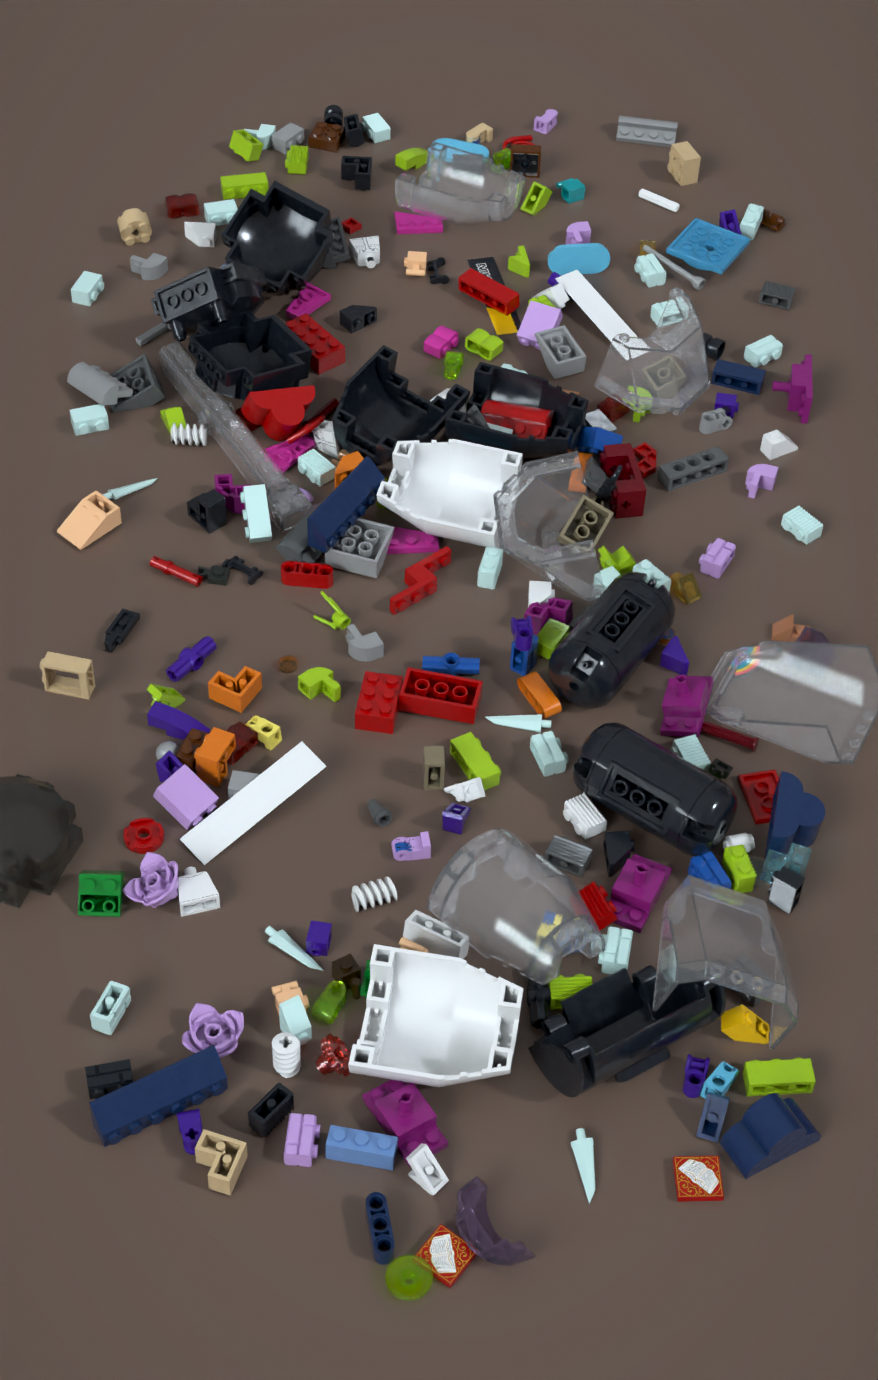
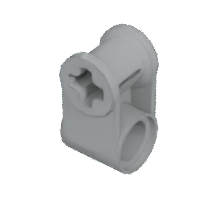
(714, 421)

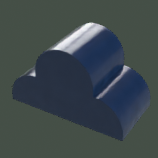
(794, 815)
(767, 1134)

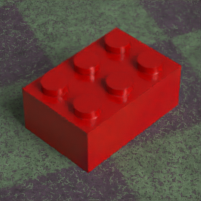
(378, 702)

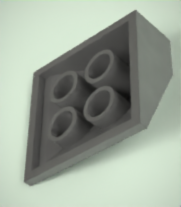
(143, 381)

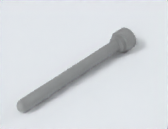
(697, 282)

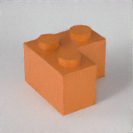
(236, 691)
(213, 756)

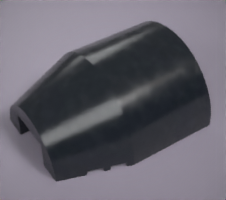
(522, 389)
(380, 410)

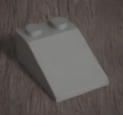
(560, 352)

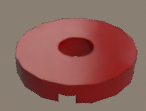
(147, 844)

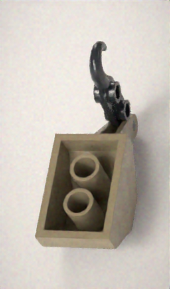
(589, 516)

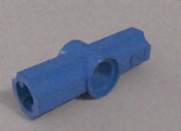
(451, 664)

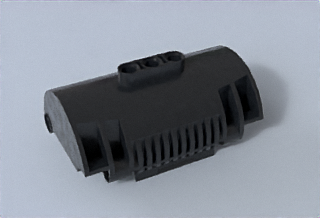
(616, 1032)

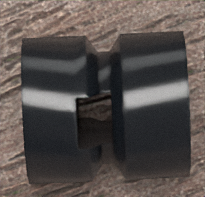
(333, 115)
(713, 347)

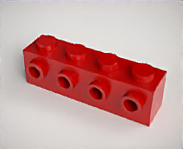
(489, 291)

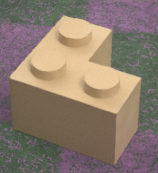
(224, 1156)

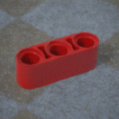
(307, 574)

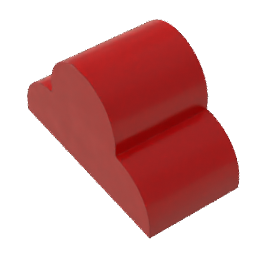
(278, 409)

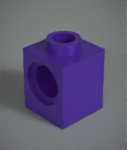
(727, 402)
(318, 938)

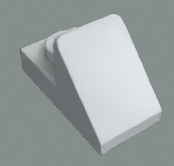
(426, 1170)

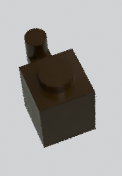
(348, 972)

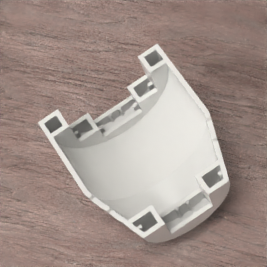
(449, 488)
(435, 1020)

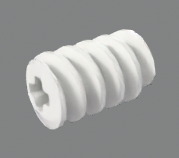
(184, 434)
(373, 893)
(286, 1054)

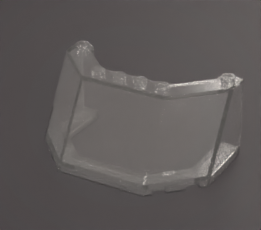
(661, 370)
(531, 516)

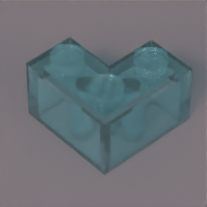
(795, 860)

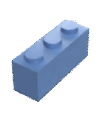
(361, 1147)

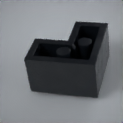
(357, 169)
(208, 510)

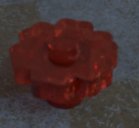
(333, 1056)

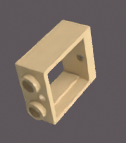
(63, 685)

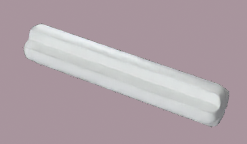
(659, 200)

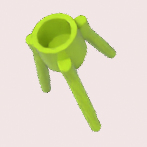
(339, 618)

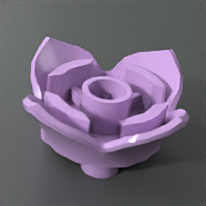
(157, 881)
(206, 1021)

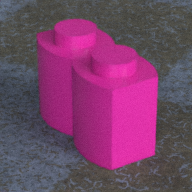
(441, 341)

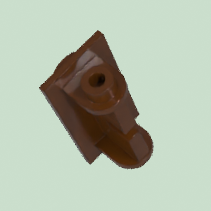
(774, 221)

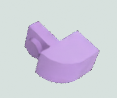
(578, 233)
(762, 477)

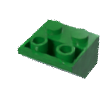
(100, 893)

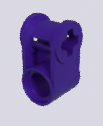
(522, 633)
(695, 1072)
(190, 1129)

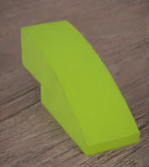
(411, 158)

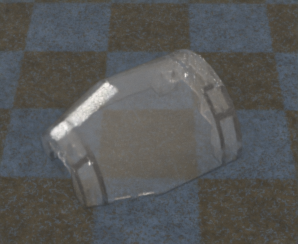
(461, 188)
(514, 905)

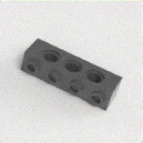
(693, 468)

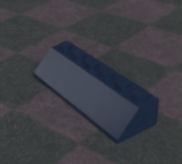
(344, 506)
(158, 1096)

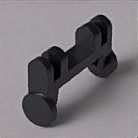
(433, 266)
(237, 563)

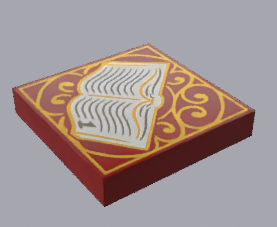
(698, 1178)
(446, 1255)

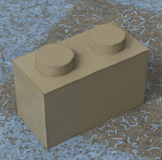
(433, 767)

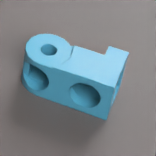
(720, 1080)

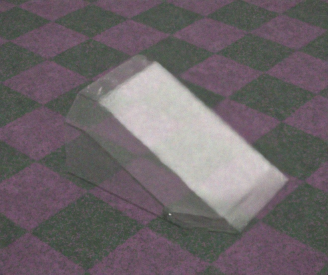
(799, 696)
(728, 942)

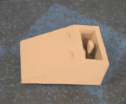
(90, 520)

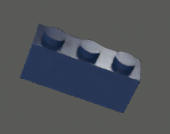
(738, 377)

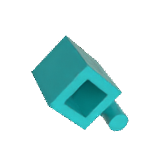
(571, 190)

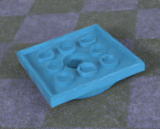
(702, 236)

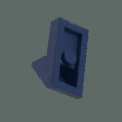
(712, 1117)

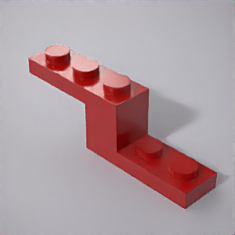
(420, 580)

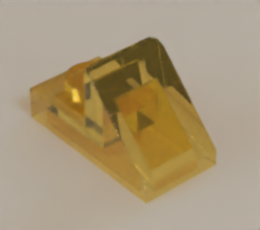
(685, 587)

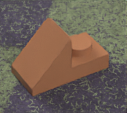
(786, 630)

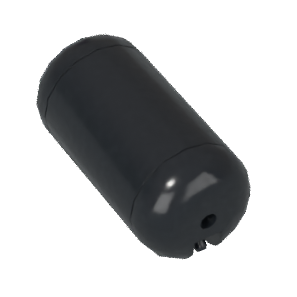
(611, 640)
(655, 789)

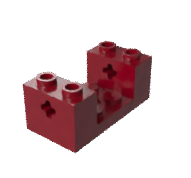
(629, 488)

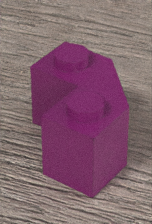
(225, 486)
(555, 608)

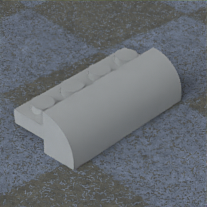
(646, 131)
(97, 384)

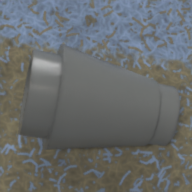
(379, 813)

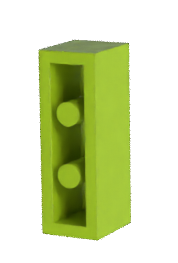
(239, 185)
(475, 760)
(778, 1076)

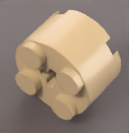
(134, 226)

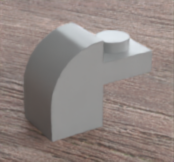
(149, 268)
(364, 647)

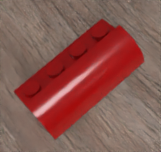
(520, 418)

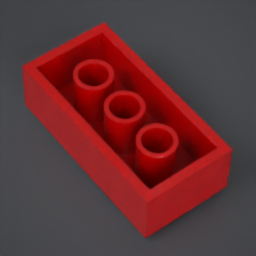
(326, 349)
(440, 695)

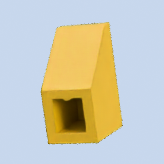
(744, 1025)

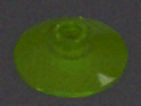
(411, 1268)

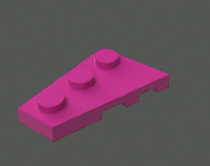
(416, 224)
(308, 301)
(287, 454)
(412, 541)

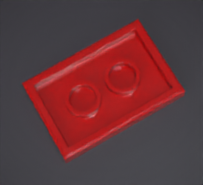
(758, 792)

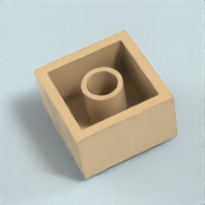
(684, 163)

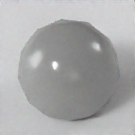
(164, 747)

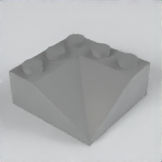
(361, 548)

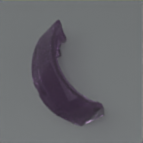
(478, 1231)

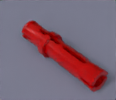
(168, 567)

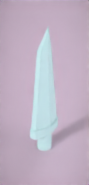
(122, 491)
(525, 722)
(288, 945)
(584, 1157)

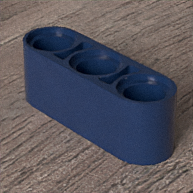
(380, 1238)

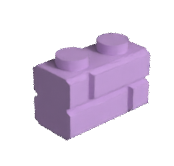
(717, 558)
(300, 1140)

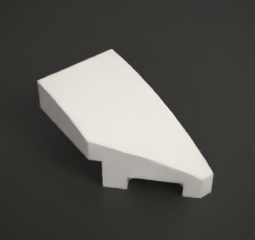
(467, 791)

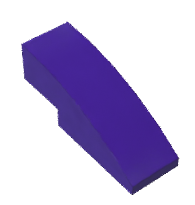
(173, 721)

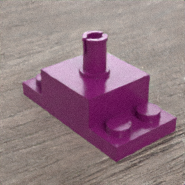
(798, 388)
(685, 705)
(638, 891)
(406, 1115)

